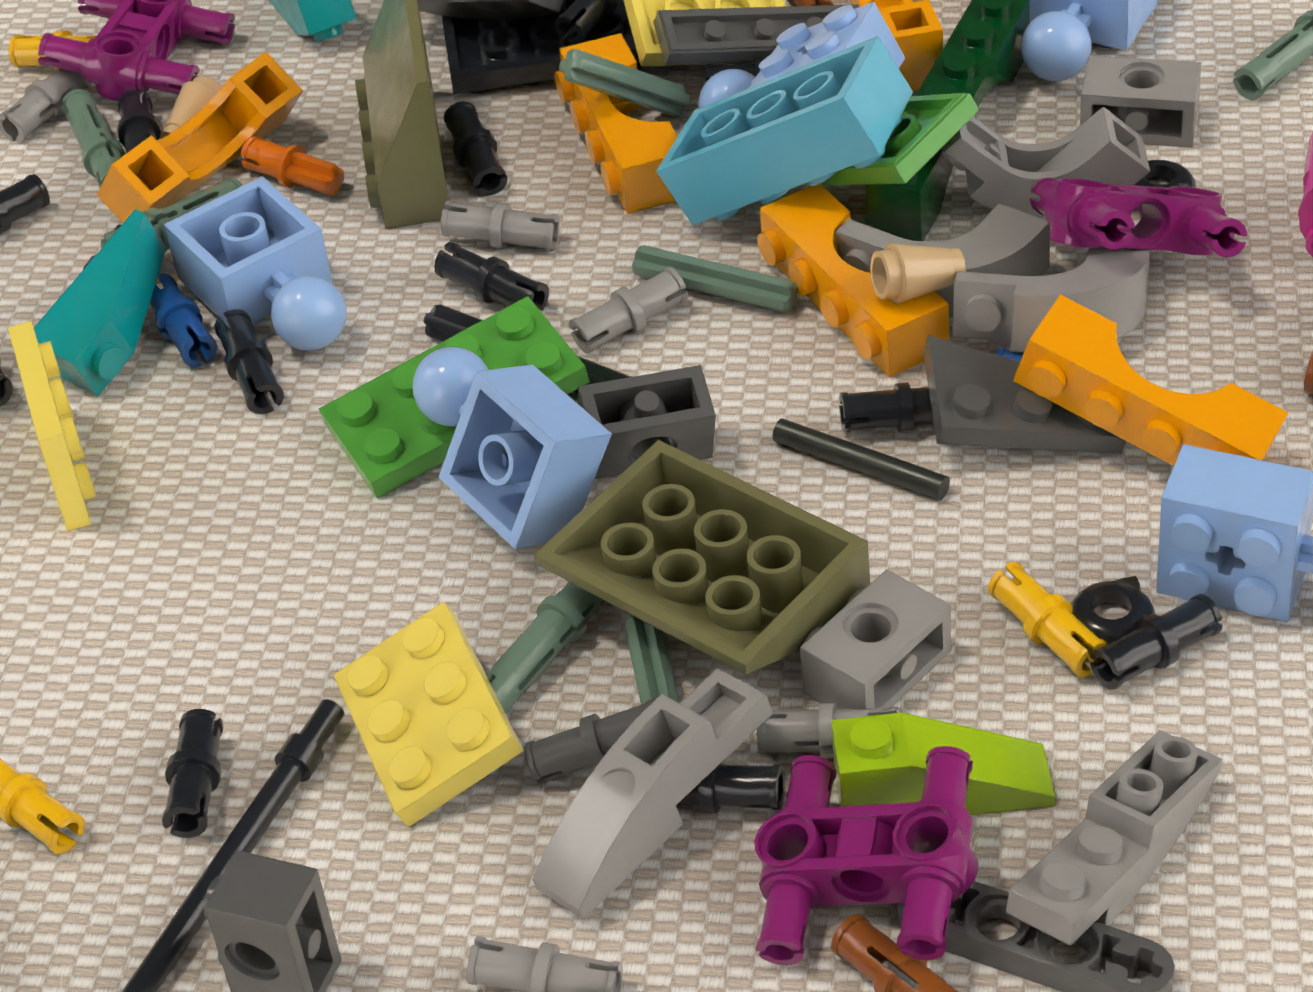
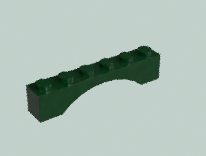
(974, 59)

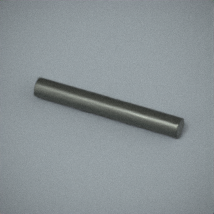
(861, 459)

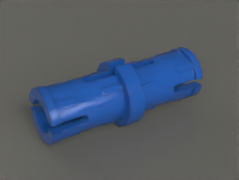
(181, 322)

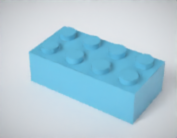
(786, 132)

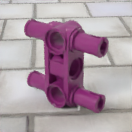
(136, 44)
(1171, 218)
(866, 856)

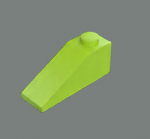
(885, 758)

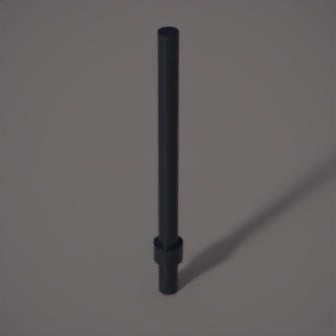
(294, 763)

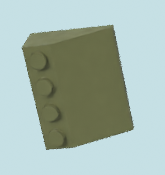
(400, 120)
(709, 559)

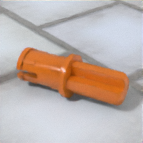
(291, 165)

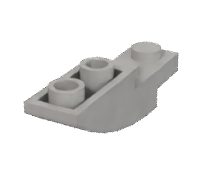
(634, 790)
(1119, 843)

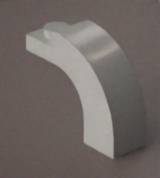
(1006, 170)
(1001, 244)
(1014, 306)

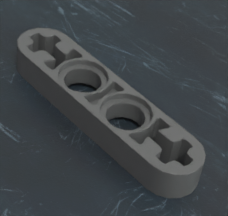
(1027, 949)

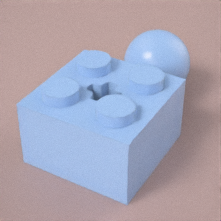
(1062, 32)
(805, 45)
(261, 258)
(518, 446)
(1235, 532)

